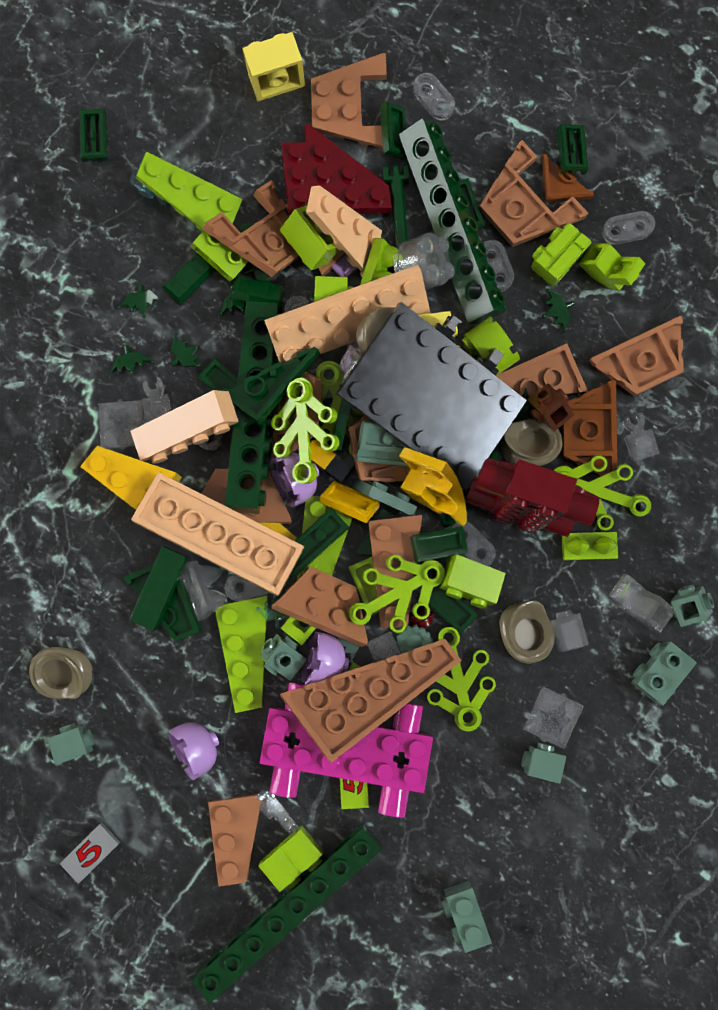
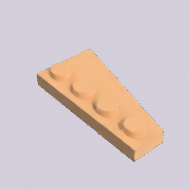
(346, 227)

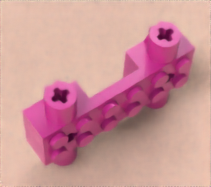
(364, 762)

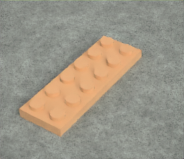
(335, 319)
(218, 534)

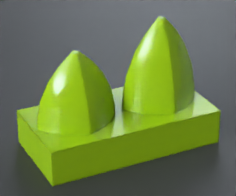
(378, 261)
(590, 546)

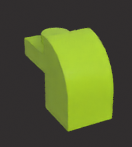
(608, 266)

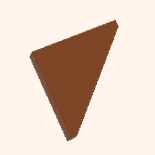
(561, 186)

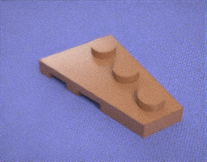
(552, 367)

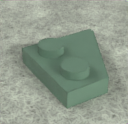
(379, 492)

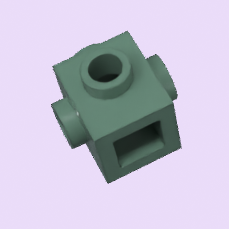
(689, 613)
(282, 656)

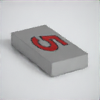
(89, 853)

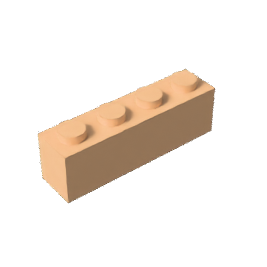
(185, 426)

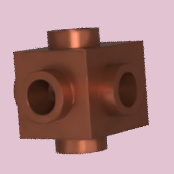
(550, 407)

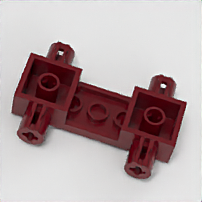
(532, 497)

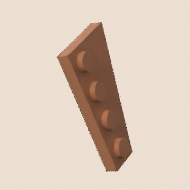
(388, 539)

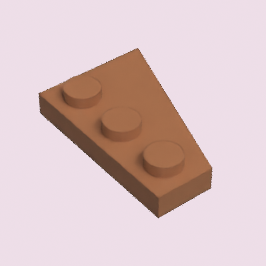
(233, 836)

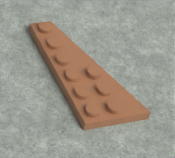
(356, 702)

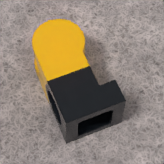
(331, 462)

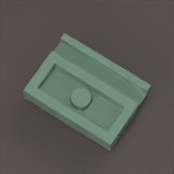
(378, 446)

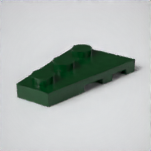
(179, 617)

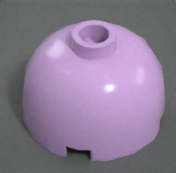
(285, 483)
(324, 658)
(194, 747)

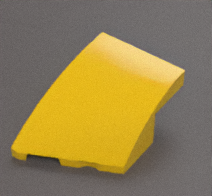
(434, 485)

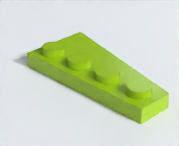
(186, 192)
(327, 560)
(242, 640)

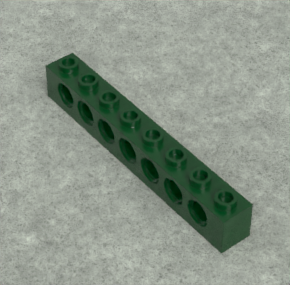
(424, 165)
(251, 499)
(286, 913)

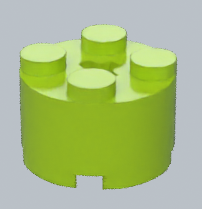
(488, 336)

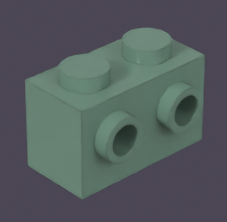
(662, 672)
(469, 923)

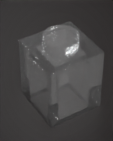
(569, 631)

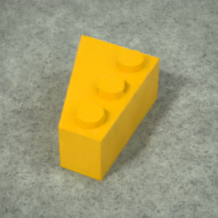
(123, 474)

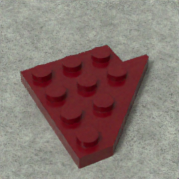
(326, 165)

